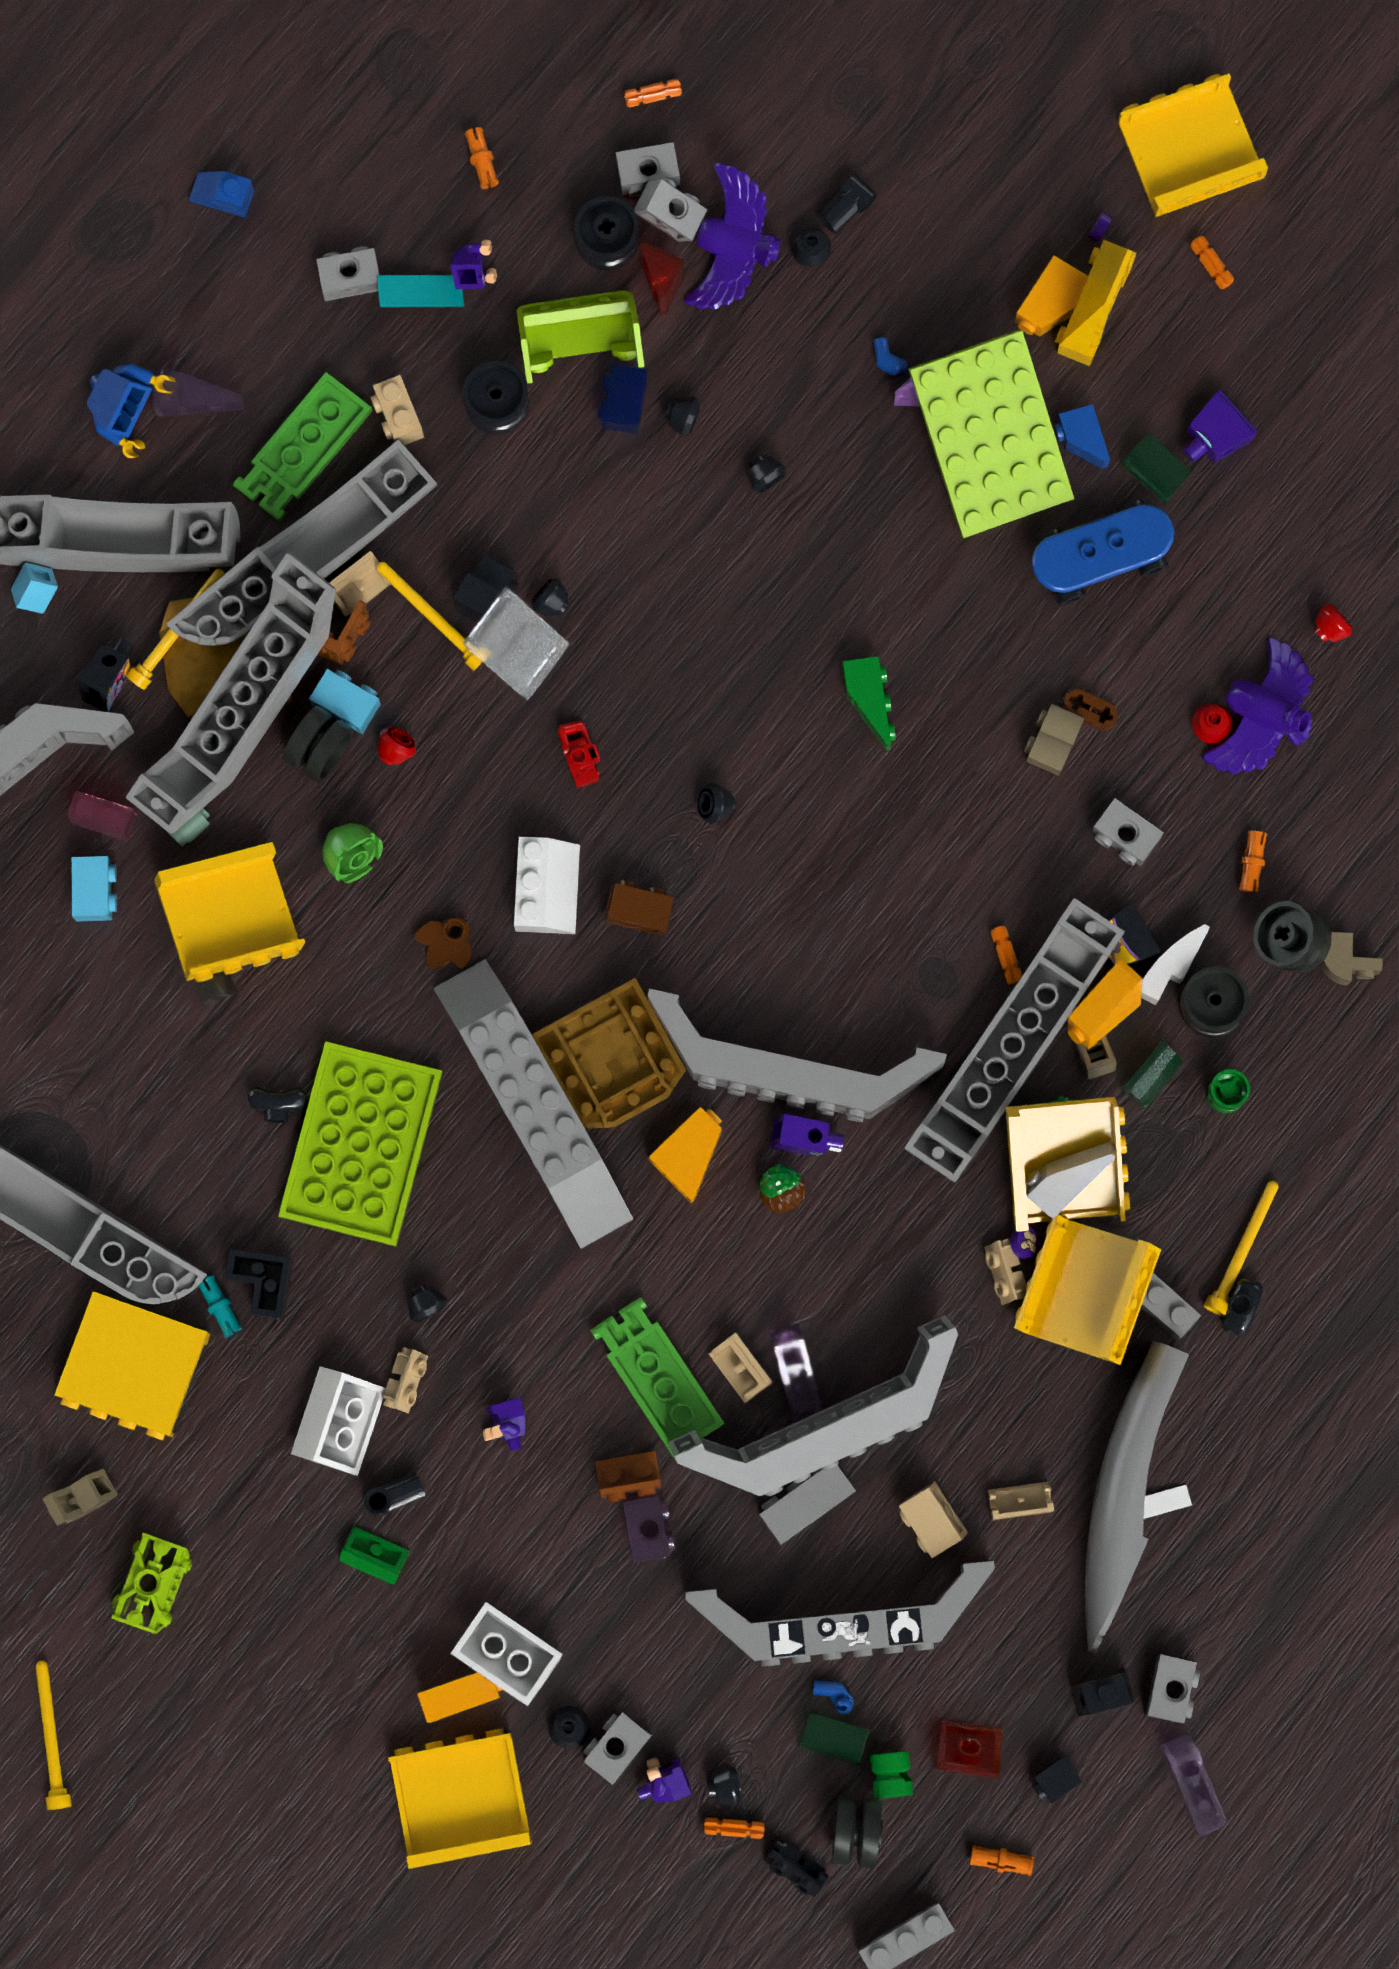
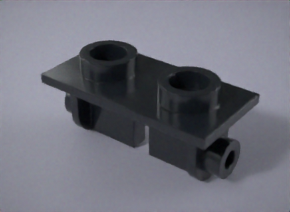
(806, 1878)

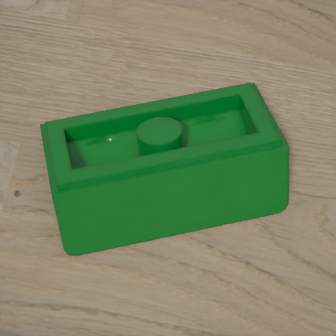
(374, 1555)

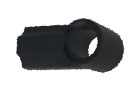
(852, 198)
(398, 1493)

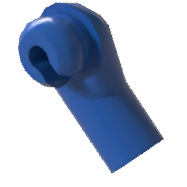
(886, 361)
(837, 1693)

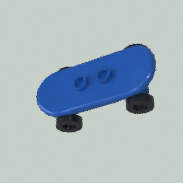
(1103, 549)

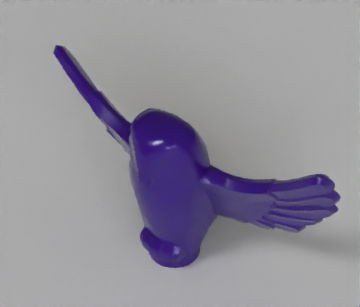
(734, 240)
(1267, 713)

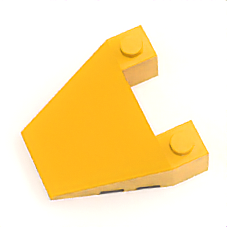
(1094, 305)

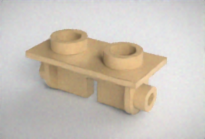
(1000, 1259)
(403, 1393)

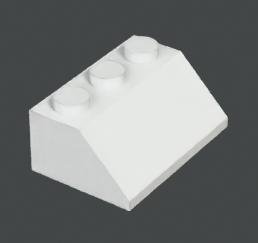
(546, 886)
(338, 1420)
(506, 1654)

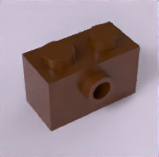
(638, 908)

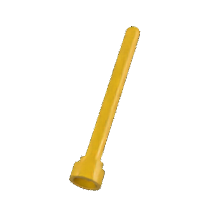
(429, 612)
(142, 673)
(1219, 1299)
(57, 1796)

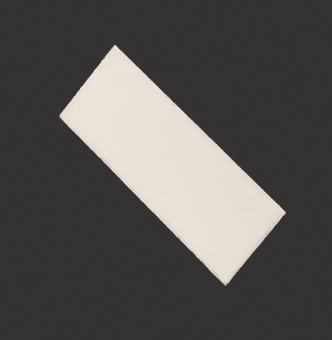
(1166, 1501)

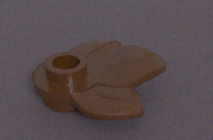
(444, 947)

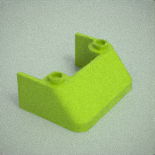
(579, 328)

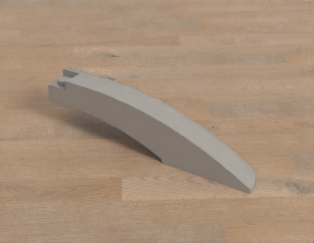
(117, 534)
(90, 1235)
(1118, 1504)

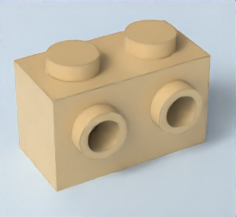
(400, 417)
(932, 1520)

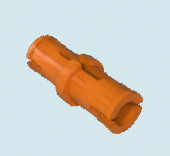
(481, 158)
(1253, 861)
(1001, 1860)

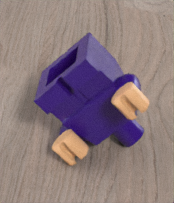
(468, 266)
(508, 1423)
(665, 1783)

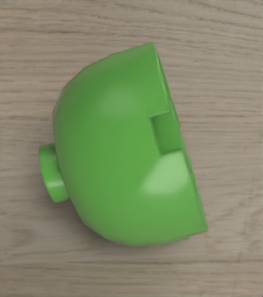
(350, 851)

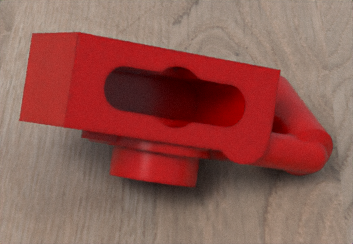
(578, 755)

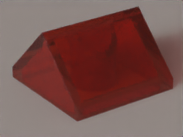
(663, 274)
(969, 1749)

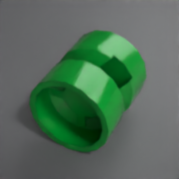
(1228, 1091)
(891, 1774)

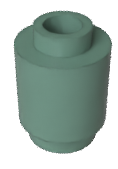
(191, 828)

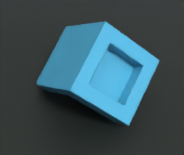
(34, 588)

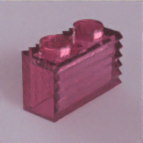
(101, 815)

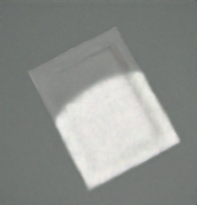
(516, 643)

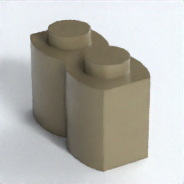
(1054, 739)

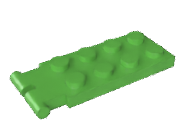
(303, 445)
(657, 1375)

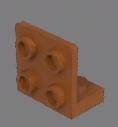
(343, 649)
(628, 1475)

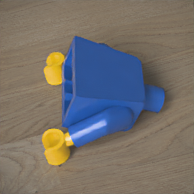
(118, 401)

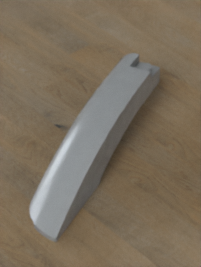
(319, 539)

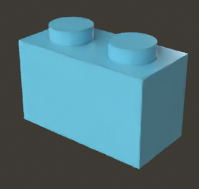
(345, 700)
(93, 888)

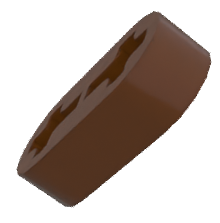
(1094, 703)

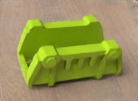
(165, 1591)

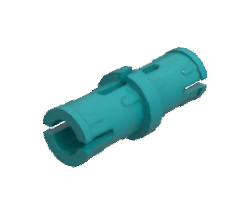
(219, 1306)

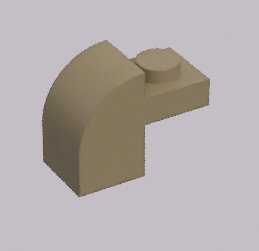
(1341, 965)
(80, 1497)

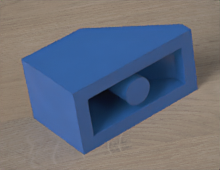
(223, 192)
(1082, 435)

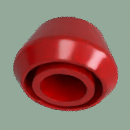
(1332, 624)
(1209, 730)
(395, 745)

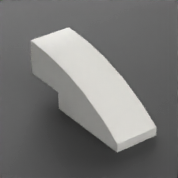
(1172, 964)

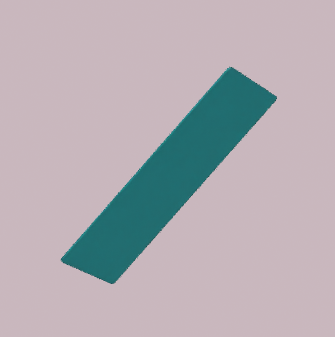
(418, 291)

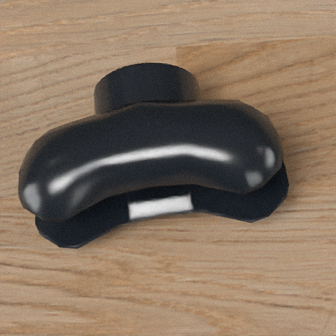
(277, 1104)
(1242, 1306)

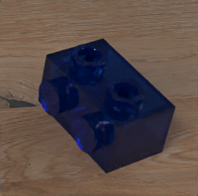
(624, 398)

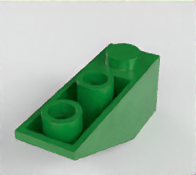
(865, 691)

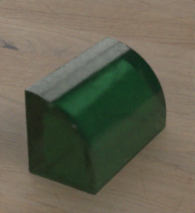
(1156, 468)
(1153, 1075)
(834, 1739)

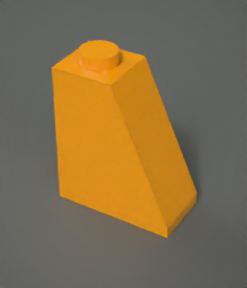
(1051, 298)
(1106, 1005)
(688, 1152)
(457, 1696)

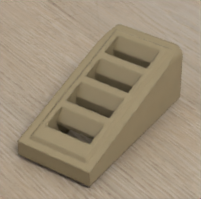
(1100, 1067)

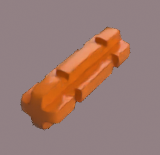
(652, 93)
(1212, 262)
(1006, 954)
(734, 1828)

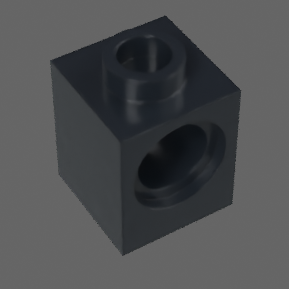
(1055, 1780)

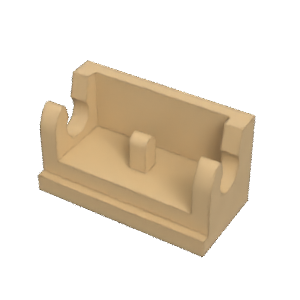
(358, 583)
(740, 1368)
(1020, 1501)

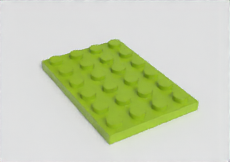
(991, 433)
(360, 1144)

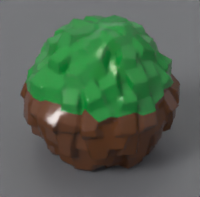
(782, 1189)

